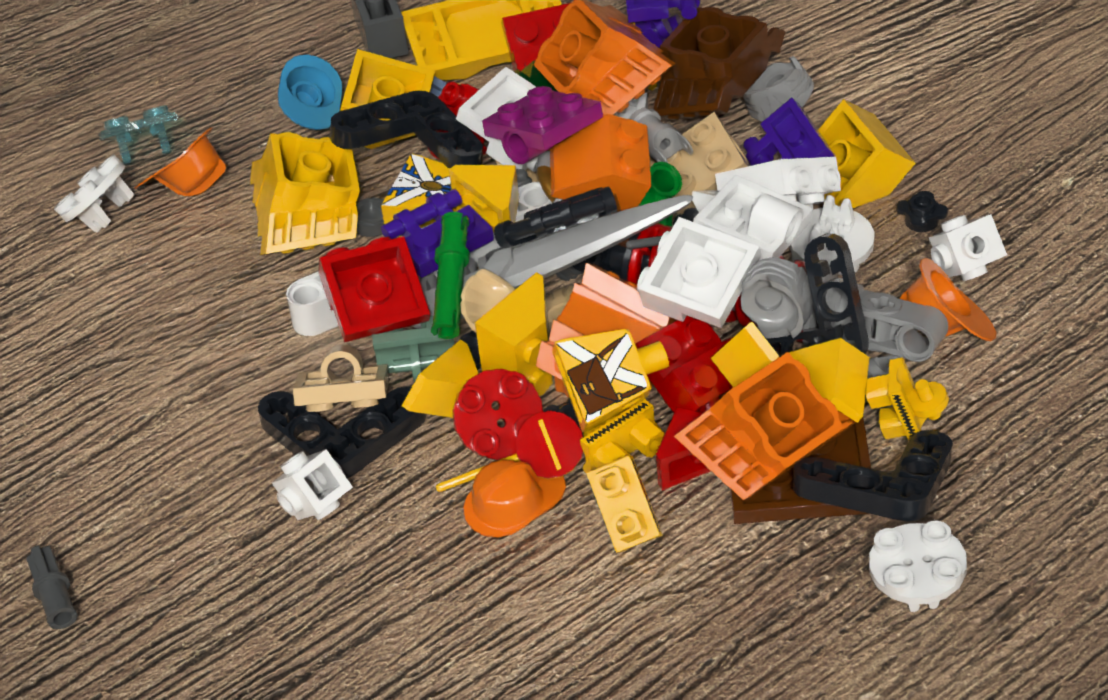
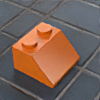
(603, 155)

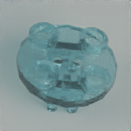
(153, 120)

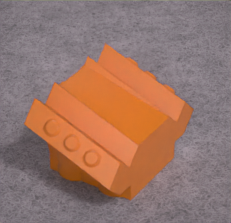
(601, 56)
(599, 306)
(764, 427)

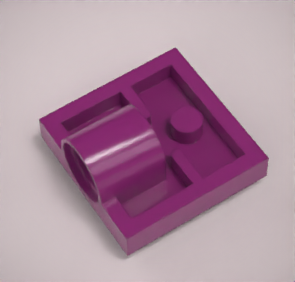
(540, 121)

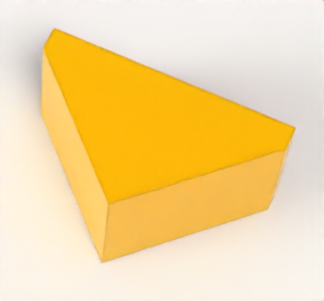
(488, 190)
(744, 355)
(837, 374)
(441, 381)

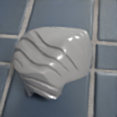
(776, 87)
(777, 297)

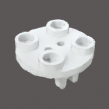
(92, 186)
(840, 221)
(918, 563)

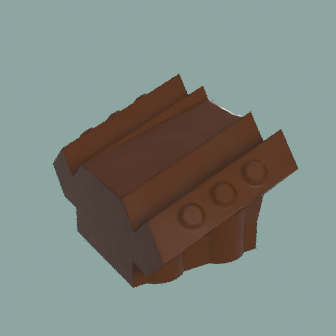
(715, 62)

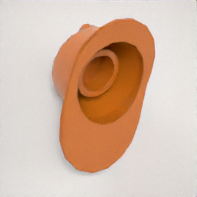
(193, 170)
(937, 290)
(509, 497)

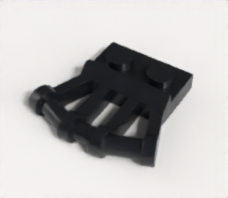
(557, 217)

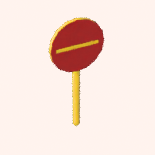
(544, 441)

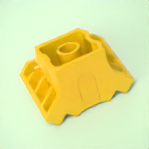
(304, 193)

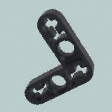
(408, 113)
(816, 270)
(337, 441)
(885, 494)

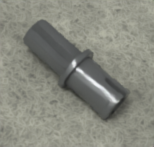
(51, 587)

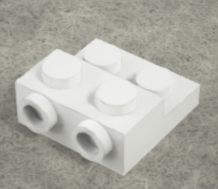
(500, 90)
(793, 178)
(696, 273)

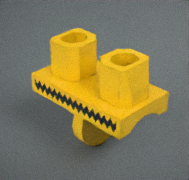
(910, 400)
(622, 436)
(624, 504)

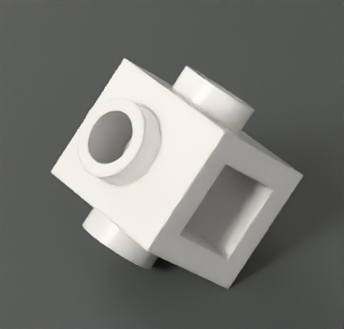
(967, 246)
(311, 485)

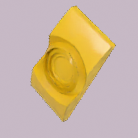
(463, 35)

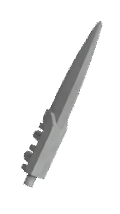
(565, 247)

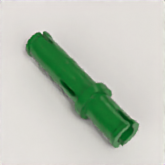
(451, 260)

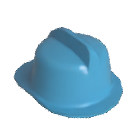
(309, 91)

